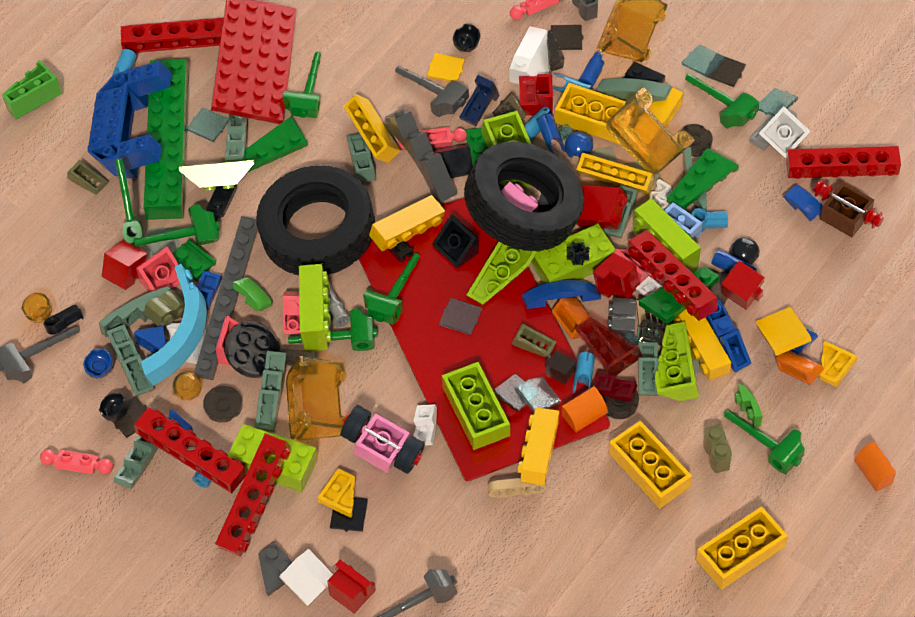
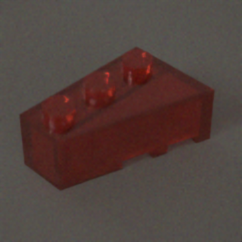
(608, 348)

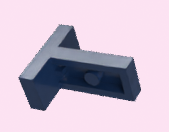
(479, 100)

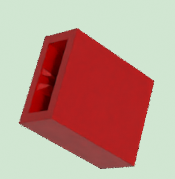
(602, 207)

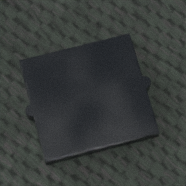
(356, 522)

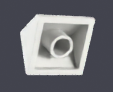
(784, 131)
(306, 577)

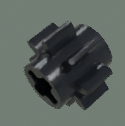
(578, 253)

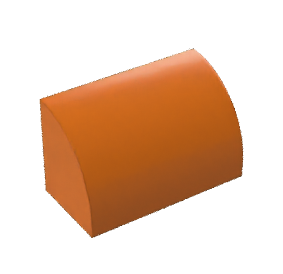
(570, 315)
(799, 367)
(584, 409)
(875, 466)

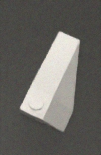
(530, 56)

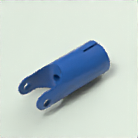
(593, 69)
(549, 131)
(726, 261)

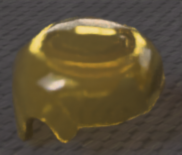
(37, 307)
(186, 386)

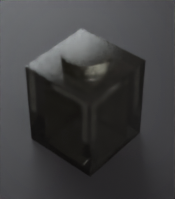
(560, 367)

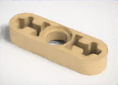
(513, 487)

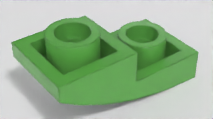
(254, 294)
(748, 403)

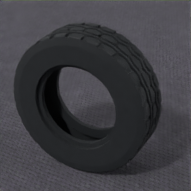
(311, 186)
(506, 221)

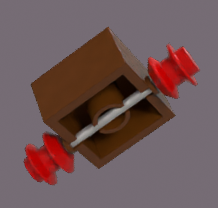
(846, 208)

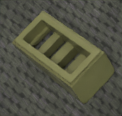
(81, 167)
(532, 347)

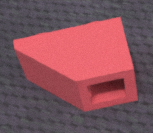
(291, 312)

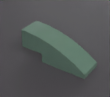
(361, 158)
(631, 200)

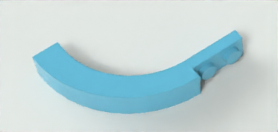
(187, 336)

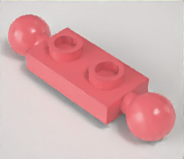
(530, 7)
(442, 137)
(76, 462)

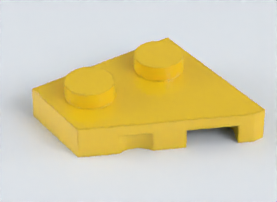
(835, 364)
(339, 493)

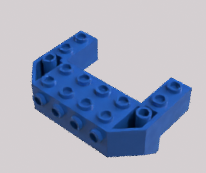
(114, 119)

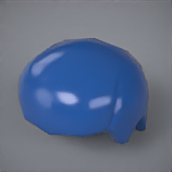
(578, 143)
(98, 363)

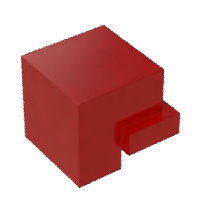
(536, 93)
(121, 264)
(616, 277)
(743, 285)
(349, 587)

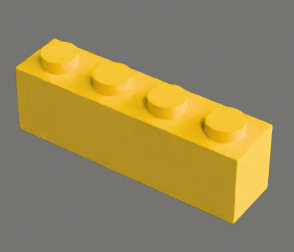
(666, 109)
(371, 128)
(615, 173)
(407, 223)
(705, 346)
(539, 446)

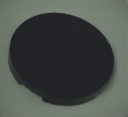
(248, 346)

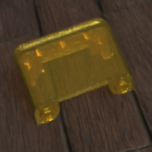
(631, 28)
(645, 135)
(314, 398)

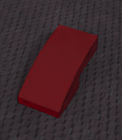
(614, 388)

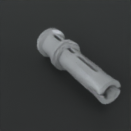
(337, 310)

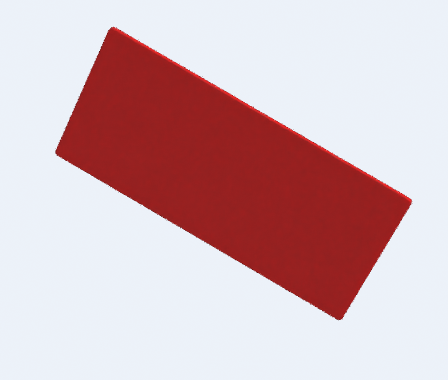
(440, 350)

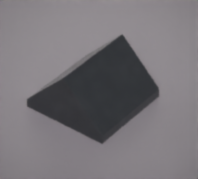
(456, 159)
(456, 242)

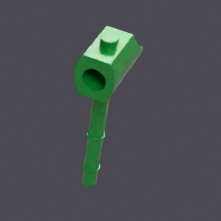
(305, 103)
(739, 110)
(132, 226)
(202, 227)
(388, 307)
(361, 332)
(783, 455)

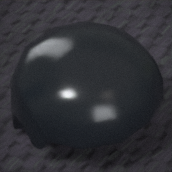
(466, 38)
(745, 250)
(114, 407)

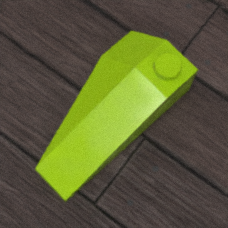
(499, 270)
(676, 369)

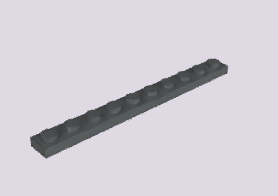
(227, 296)

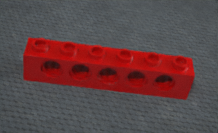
(172, 35)
(843, 162)
(672, 275)
(269, 446)
(227, 479)

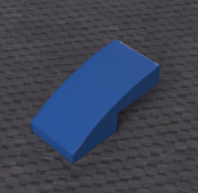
(804, 201)
(209, 286)

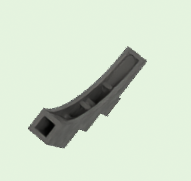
(430, 164)

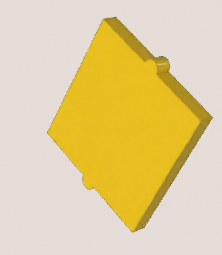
(445, 67)

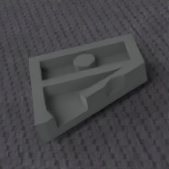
(273, 564)

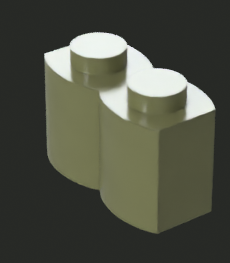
(166, 308)
(717, 448)

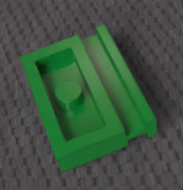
(193, 259)

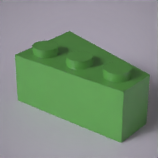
(32, 91)

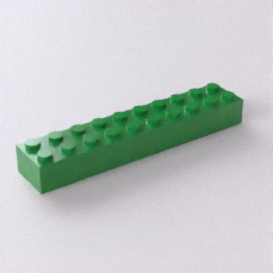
(167, 125)

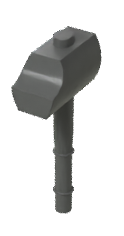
(448, 98)
(13, 363)
(440, 587)

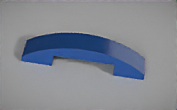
(560, 289)

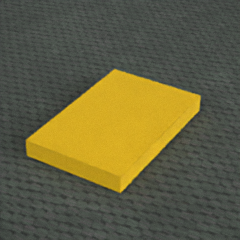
(783, 331)

